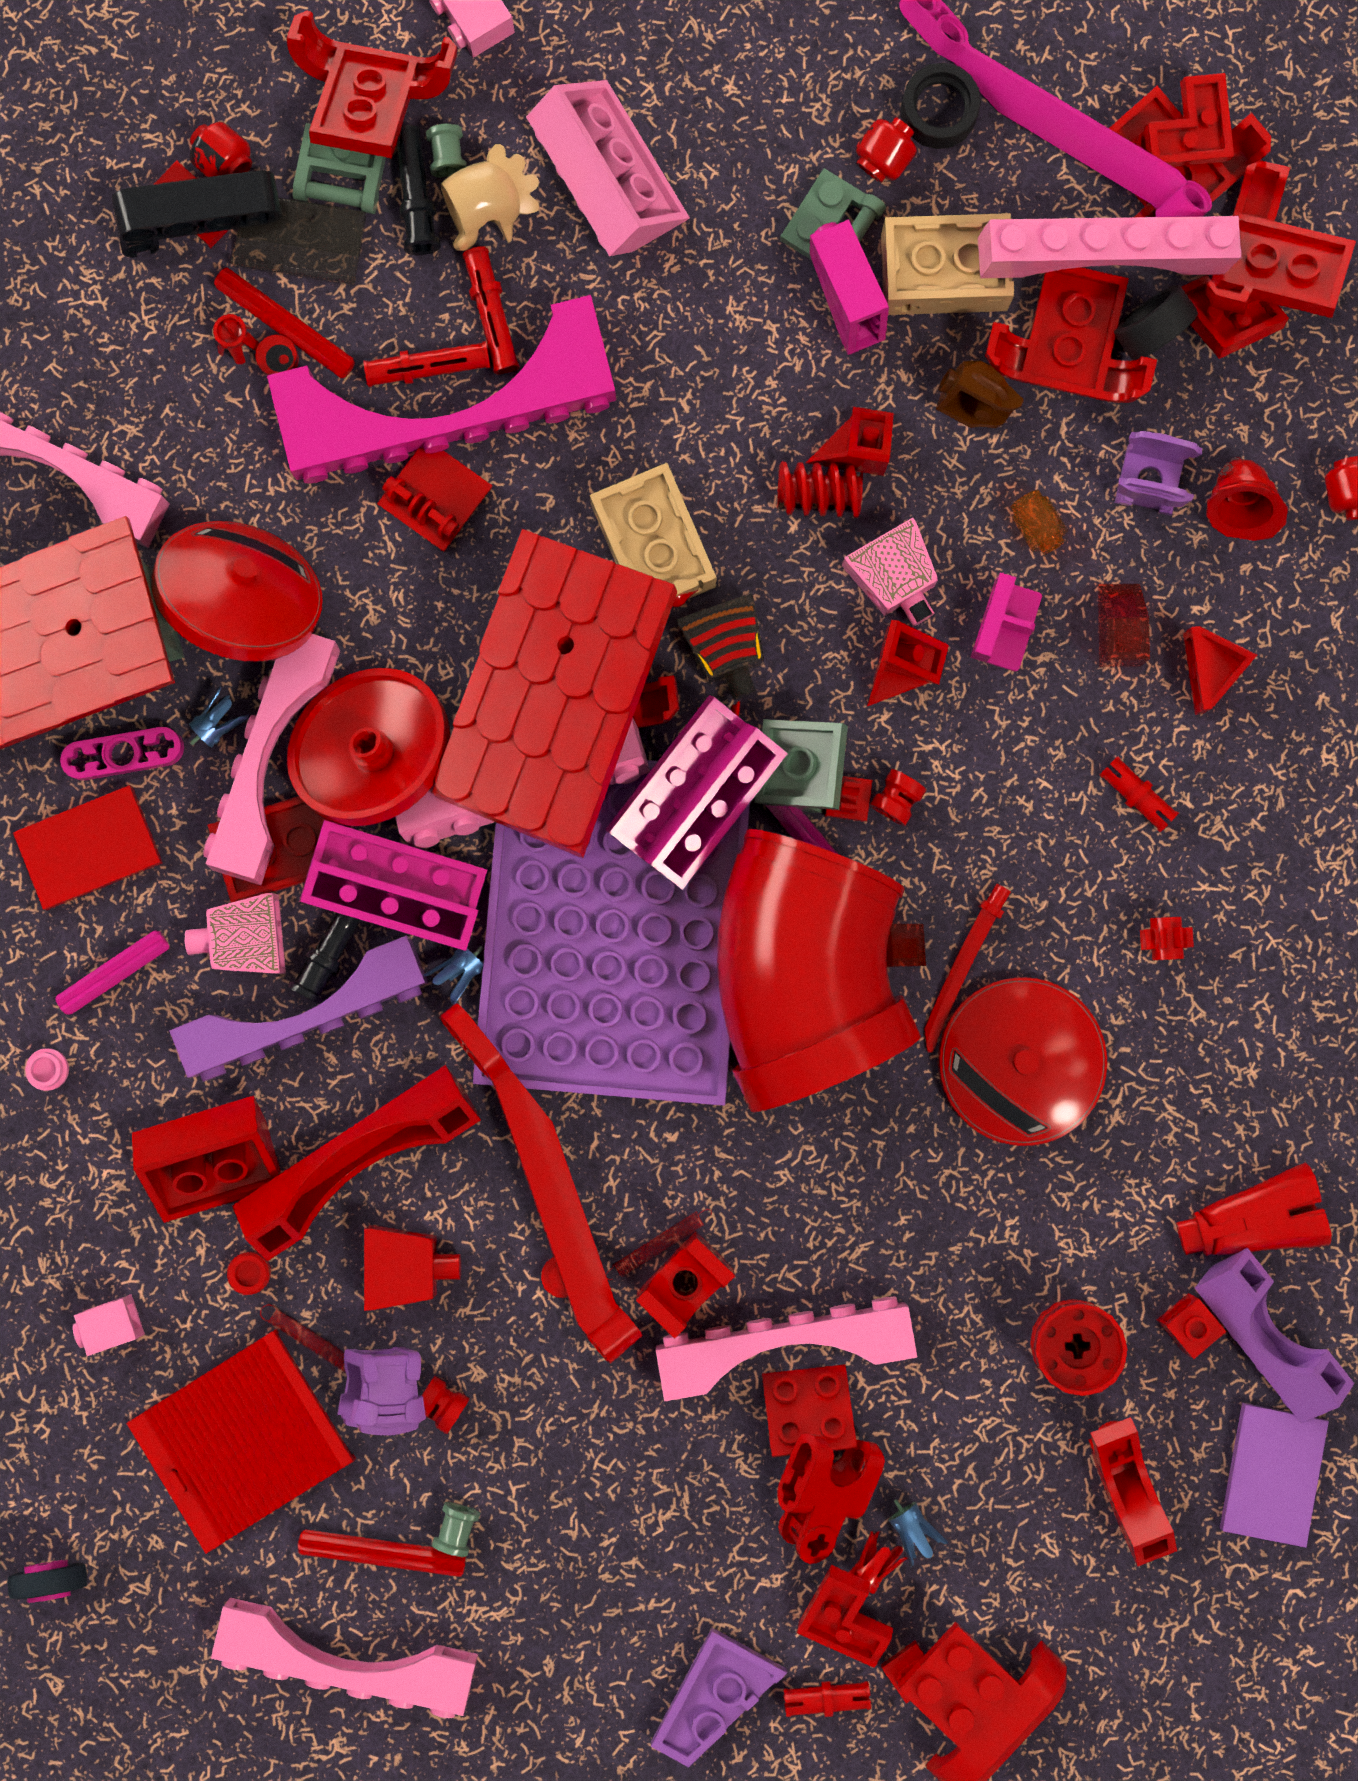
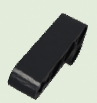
(193, 208)

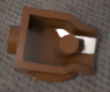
(977, 395)

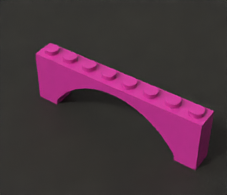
(560, 377)

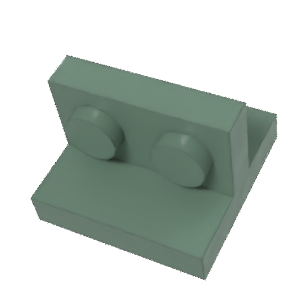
(811, 770)

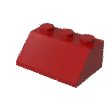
(205, 1158)

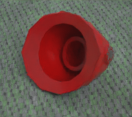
(1246, 502)

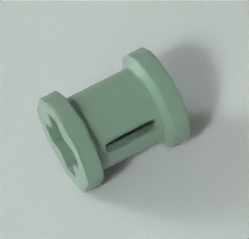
(445, 149)
(455, 1529)

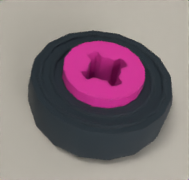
(47, 1581)

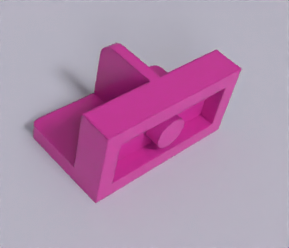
(1006, 624)

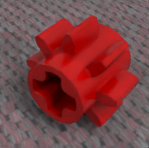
(1166, 938)

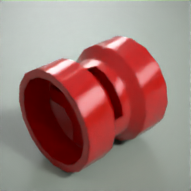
(898, 797)
(443, 1404)

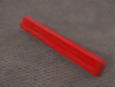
(284, 322)
(379, 1553)

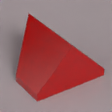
(859, 441)
(906, 662)
(1212, 666)

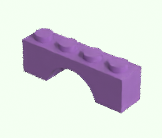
(1303, 1377)

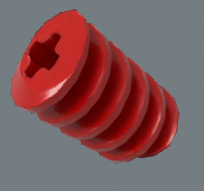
(820, 489)

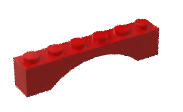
(287, 1204)

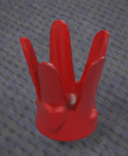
(232, 335)
(877, 1566)

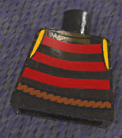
(725, 643)

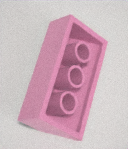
(606, 165)

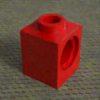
(1191, 1325)

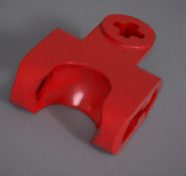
(824, 1493)

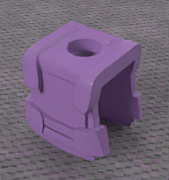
(1165, 456)
(382, 1391)

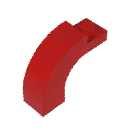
(1130, 1491)

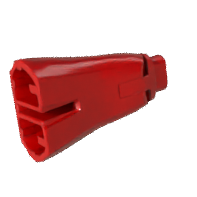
(1261, 1218)

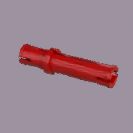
(487, 293)
(378, 371)

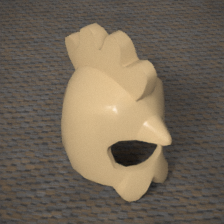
(489, 192)

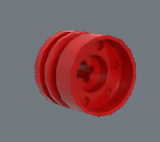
(1096, 1364)

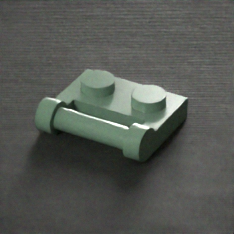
(339, 163)
(828, 203)

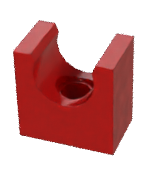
(673, 1307)

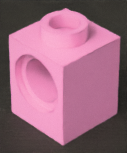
(107, 1325)

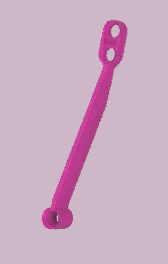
(1058, 121)

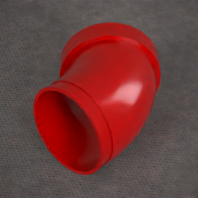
(806, 969)

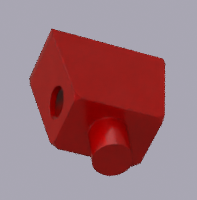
(403, 1267)

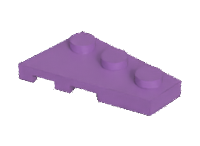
(713, 1695)

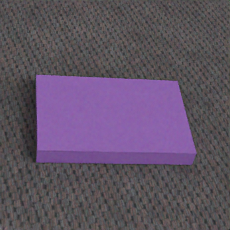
(1273, 1475)

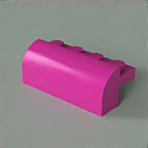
(696, 791)
(393, 885)

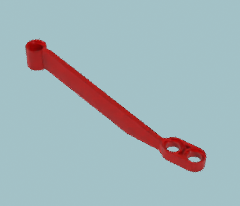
(554, 1195)

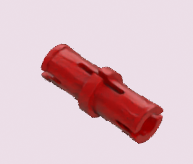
(1138, 794)
(827, 1699)

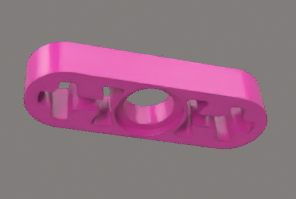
(93, 769)

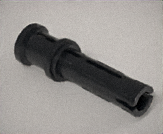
(416, 208)
(324, 959)

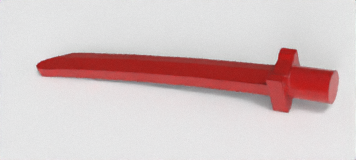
(989, 912)

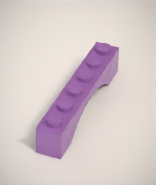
(381, 975)

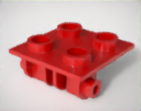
(434, 496)
(808, 1403)

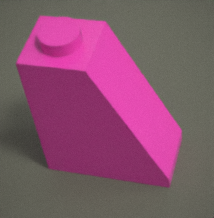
(849, 286)

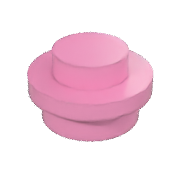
(47, 1069)

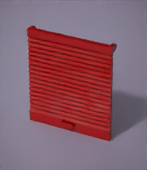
(240, 1441)

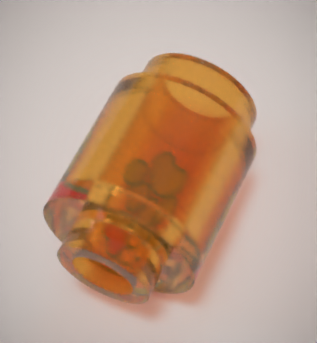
(1039, 522)

